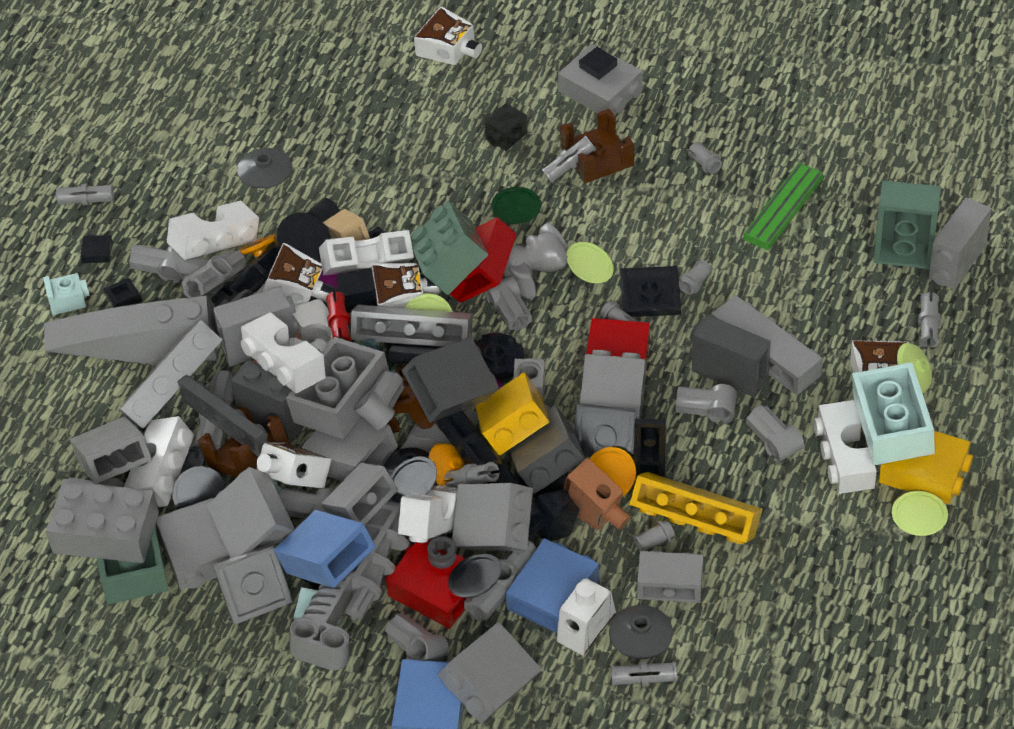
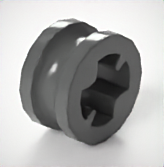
(441, 543)

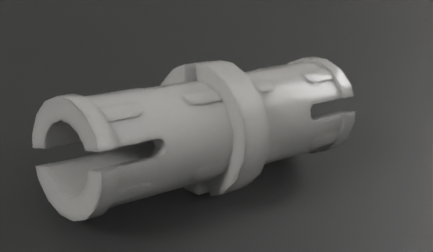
(568, 159)
(85, 194)
(929, 319)
(472, 474)
(666, 671)

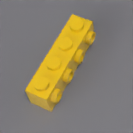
(696, 507)

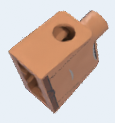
(596, 496)

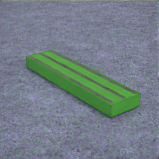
(783, 206)

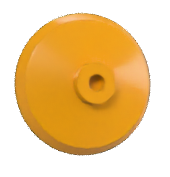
(257, 247)
(445, 459)
(617, 466)

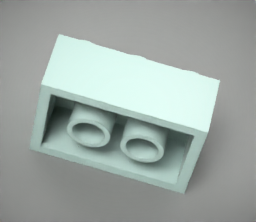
(893, 413)

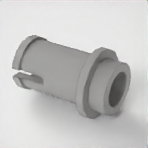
(709, 162)
(691, 281)
(613, 312)
(654, 536)

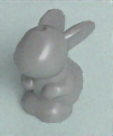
(542, 253)

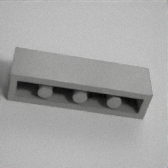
(409, 325)
(790, 360)
(162, 381)

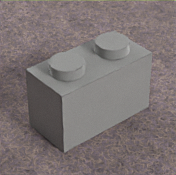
(361, 493)
(670, 576)

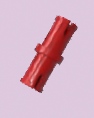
(338, 318)

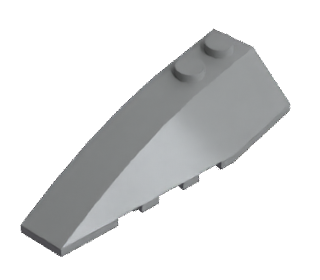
(130, 332)

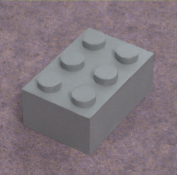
(331, 402)
(102, 521)

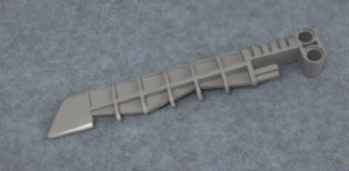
(315, 634)

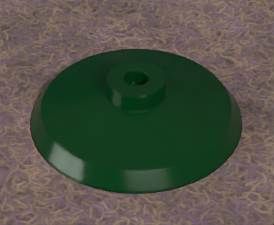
(516, 205)

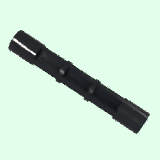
(258, 271)
(476, 450)

